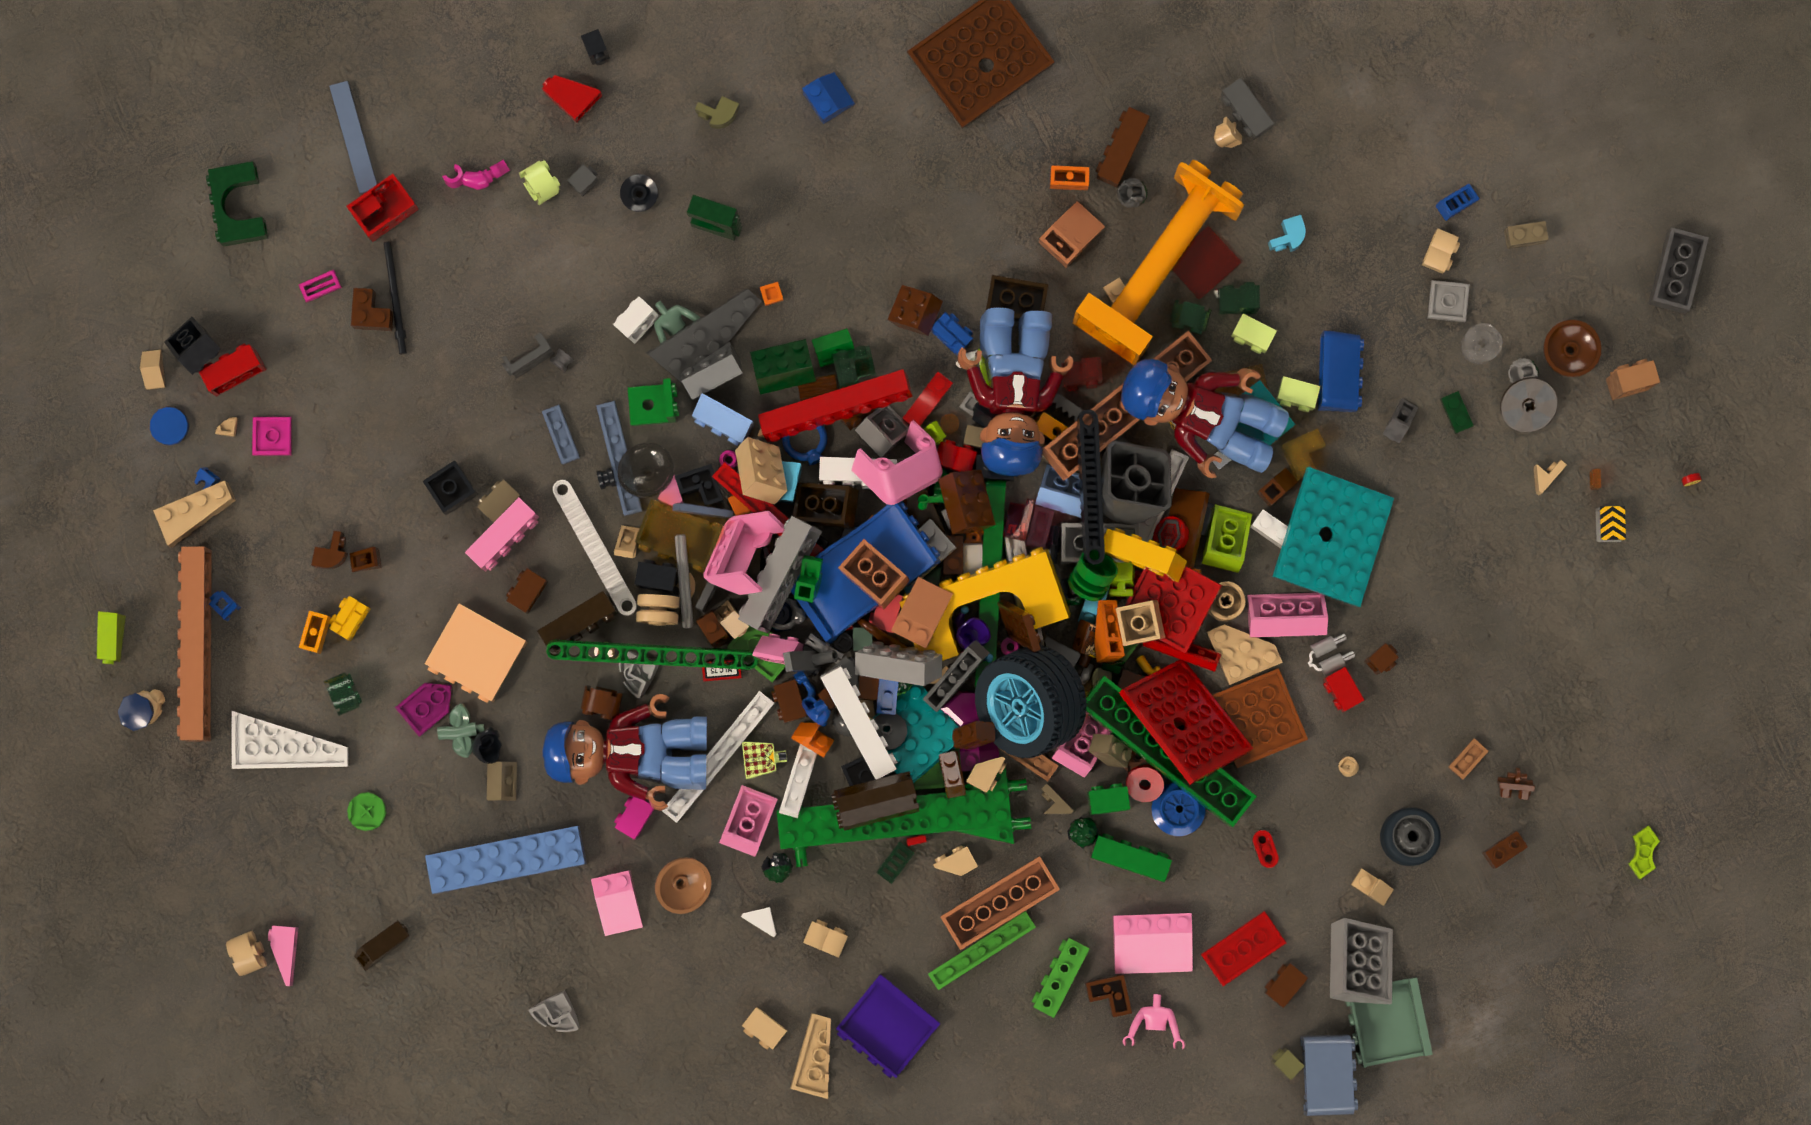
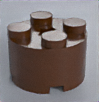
(601, 701)

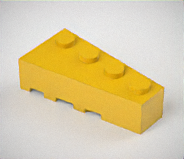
(1144, 554)

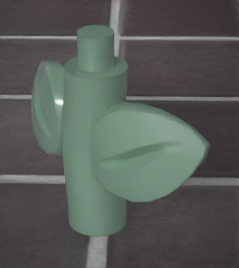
(460, 730)

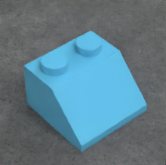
(792, 476)

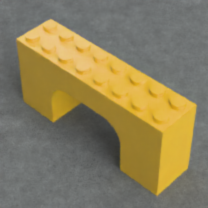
(1028, 577)

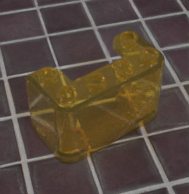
(662, 525)

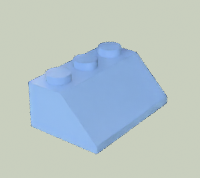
(722, 420)
(1060, 494)

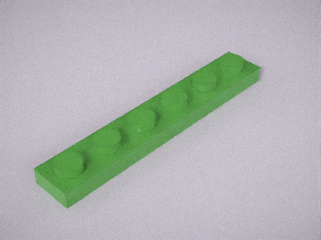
(981, 950)

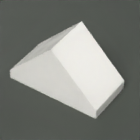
(762, 919)

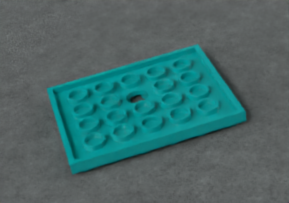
(1357, 526)

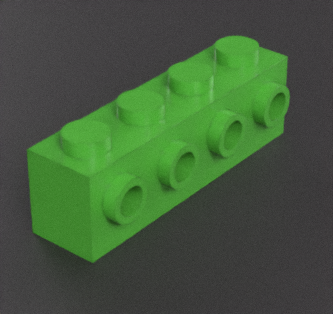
(1060, 978)

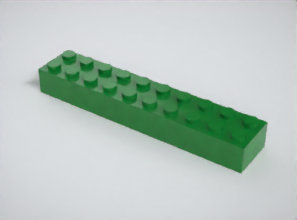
(1215, 792)

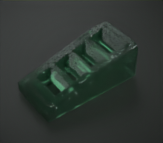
(900, 866)

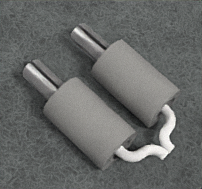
(1332, 663)

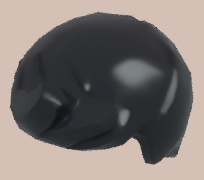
(487, 746)

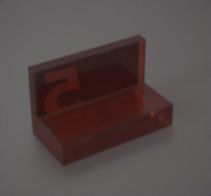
(1018, 520)

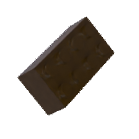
(579, 621)

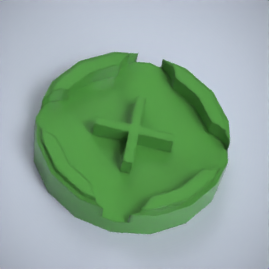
(366, 811)

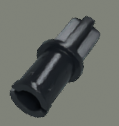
(1053, 542)

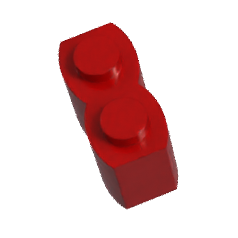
(956, 457)

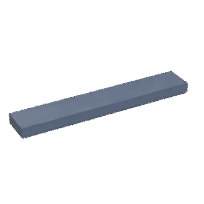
(353, 136)
(616, 449)

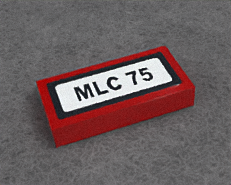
(716, 674)

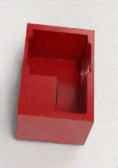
(382, 209)

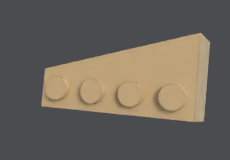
(187, 514)

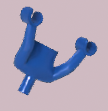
(814, 709)

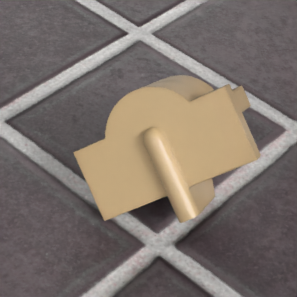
(1227, 135)

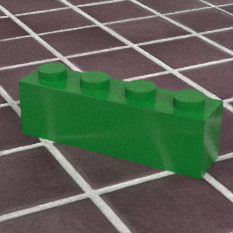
(1131, 858)

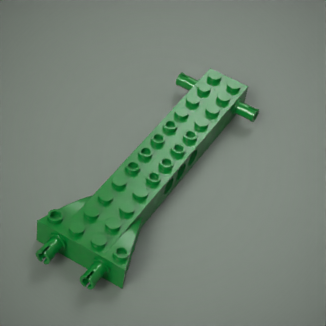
(973, 814)

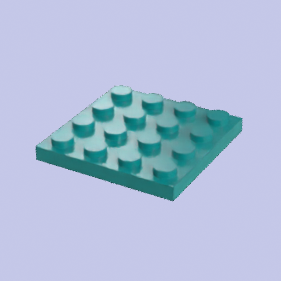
(927, 734)

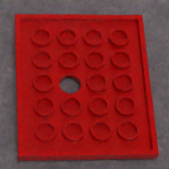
(1179, 696)

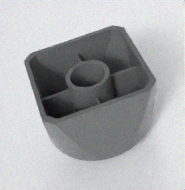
(1134, 482)

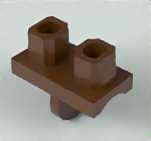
(1515, 781)

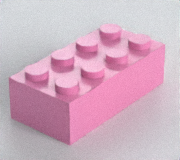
(502, 535)

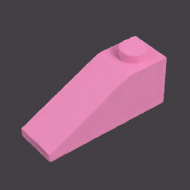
(284, 948)

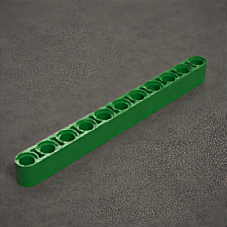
(990, 555)
(643, 649)

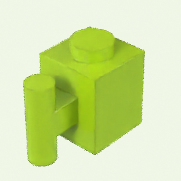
(1123, 579)

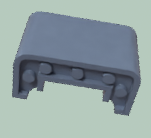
(1329, 1075)

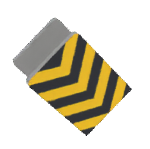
(1610, 524)

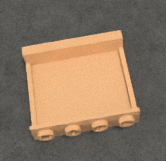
(475, 653)

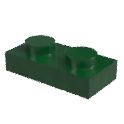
(1456, 412)

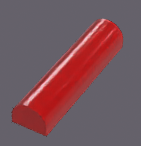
(1196, 655)

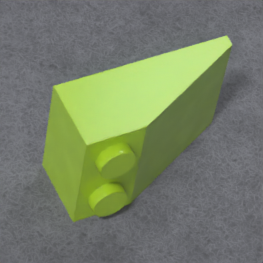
(1227, 539)

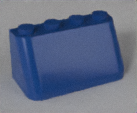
(1340, 372)

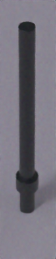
(400, 334)

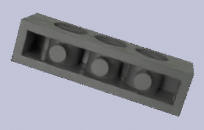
(956, 675)

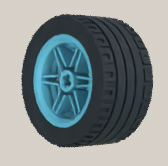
(1031, 701)

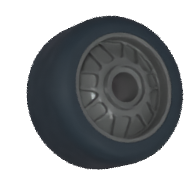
(1395, 836)

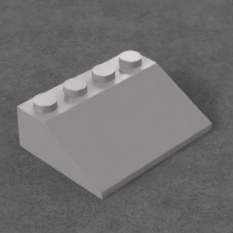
(1361, 962)

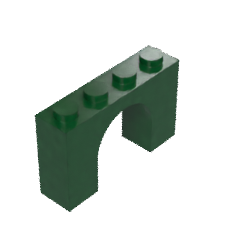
(222, 182)
(714, 218)

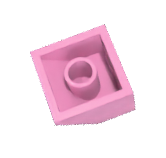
(771, 648)

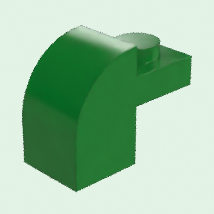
(809, 579)

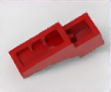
(928, 399)

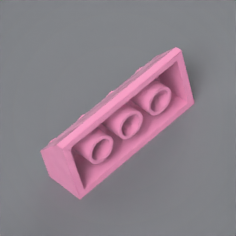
(1287, 615)

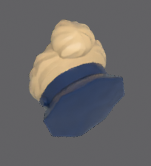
(141, 709)

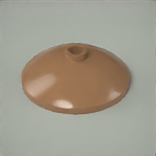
(690, 892)

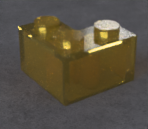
(1299, 450)

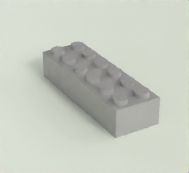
(779, 574)

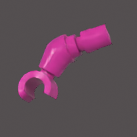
(476, 180)

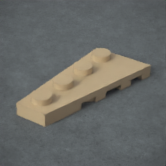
(813, 1062)

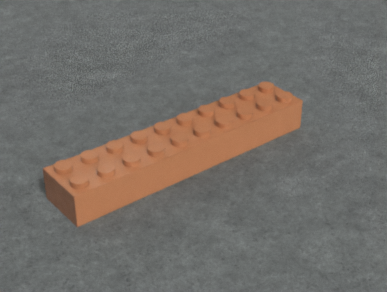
(1112, 416)
(195, 644)

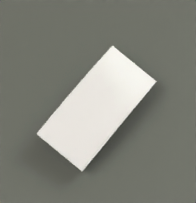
(972, 557)

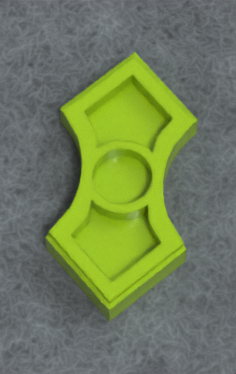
(1645, 842)

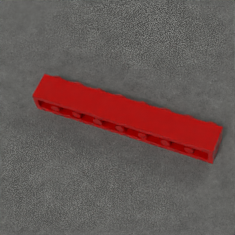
(835, 406)

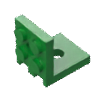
(664, 408)

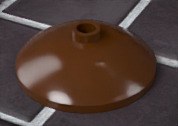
(1581, 339)

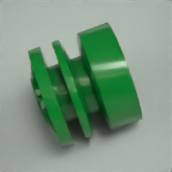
(1093, 580)

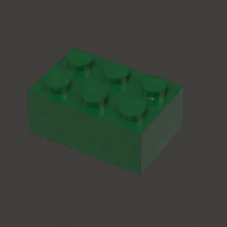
(782, 366)

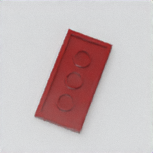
(1243, 948)

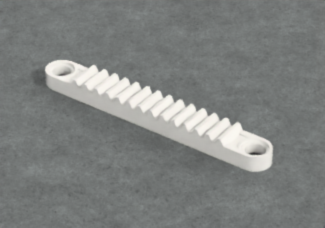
(594, 548)

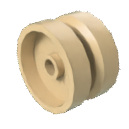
(658, 607)

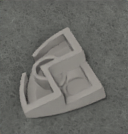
(637, 676)
(556, 1012)

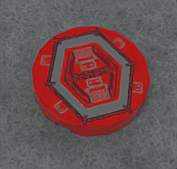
(1171, 532)

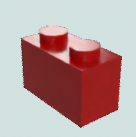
(1343, 690)

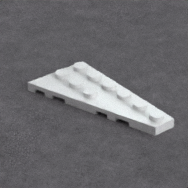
(273, 746)

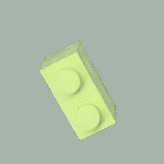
(1253, 334)
(1297, 394)

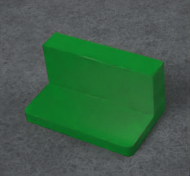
(831, 344)

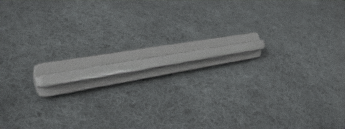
(684, 581)

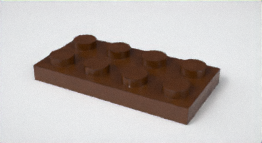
(1019, 625)

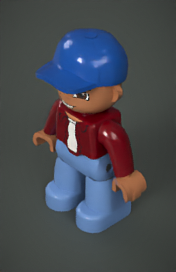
(1013, 388)
(1161, 395)
(630, 752)

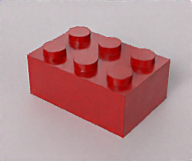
(232, 369)

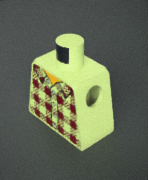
(761, 758)

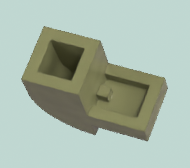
(722, 115)

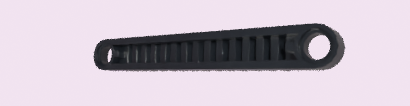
(1090, 487)

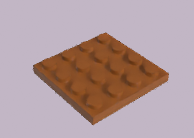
(1263, 715)

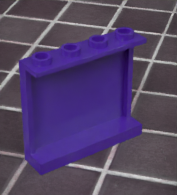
(887, 1026)

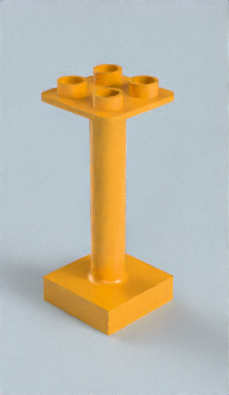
(1115, 324)

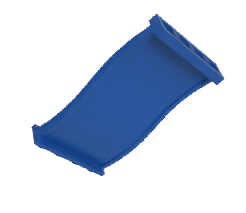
(839, 599)

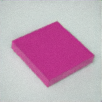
(272, 436)

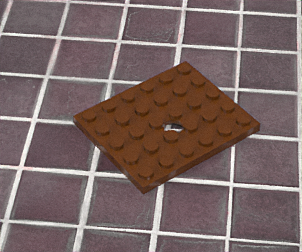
(953, 54)

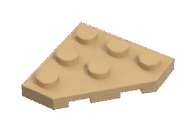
(1242, 654)

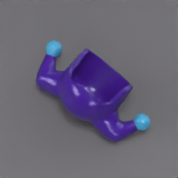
(971, 630)

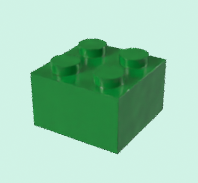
(1108, 800)

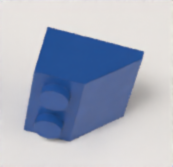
(827, 97)

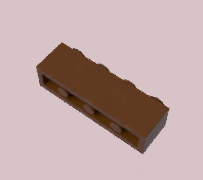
(1123, 146)

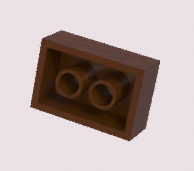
(966, 501)

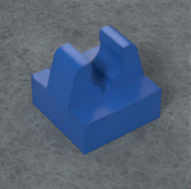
(206, 475)

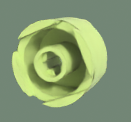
(540, 182)

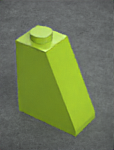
(110, 636)

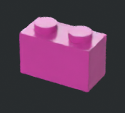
(634, 817)

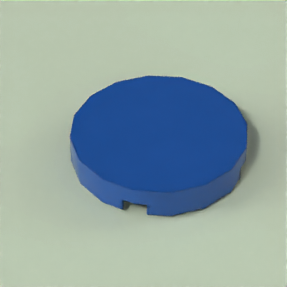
(169, 426)

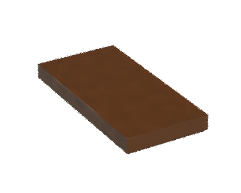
(1191, 508)

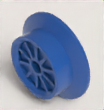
(1169, 819)

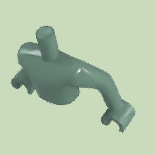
(671, 320)

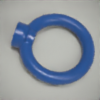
(813, 455)

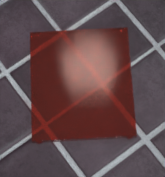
(1205, 263)

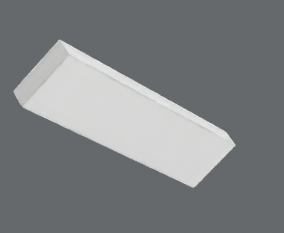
(798, 782)

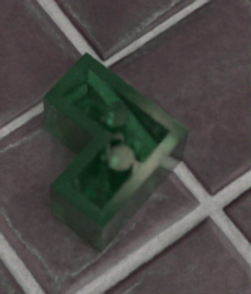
(1239, 300)
(853, 365)

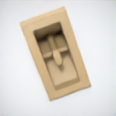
(152, 369)

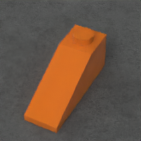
(1108, 637)

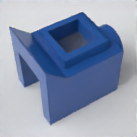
(223, 604)

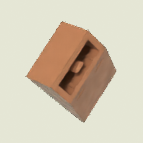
(1071, 234)

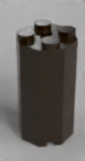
(875, 801)

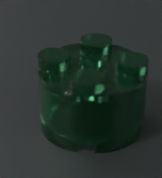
(1190, 316)
(342, 693)

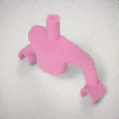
(1155, 1019)

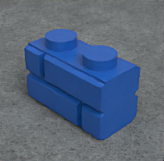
(951, 333)

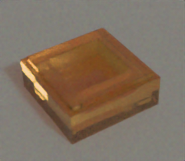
(1595, 479)

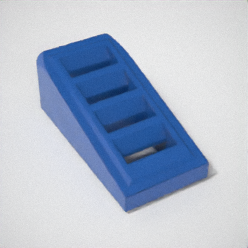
(1446, 207)

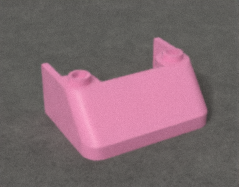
(901, 480)
(736, 549)

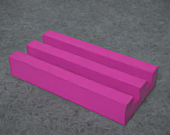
(319, 294)

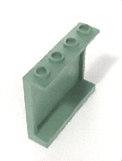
(1393, 1030)

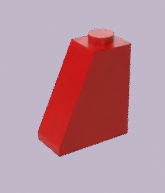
(571, 96)

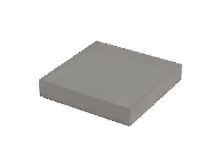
(1448, 301)

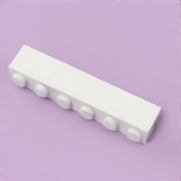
(857, 721)

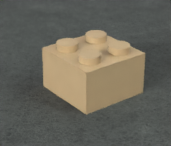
(1140, 623)

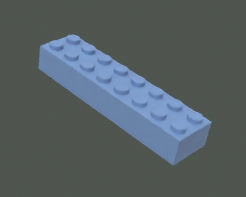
(505, 859)

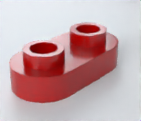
(1267, 847)

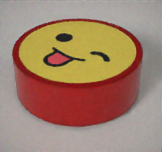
(1691, 479)

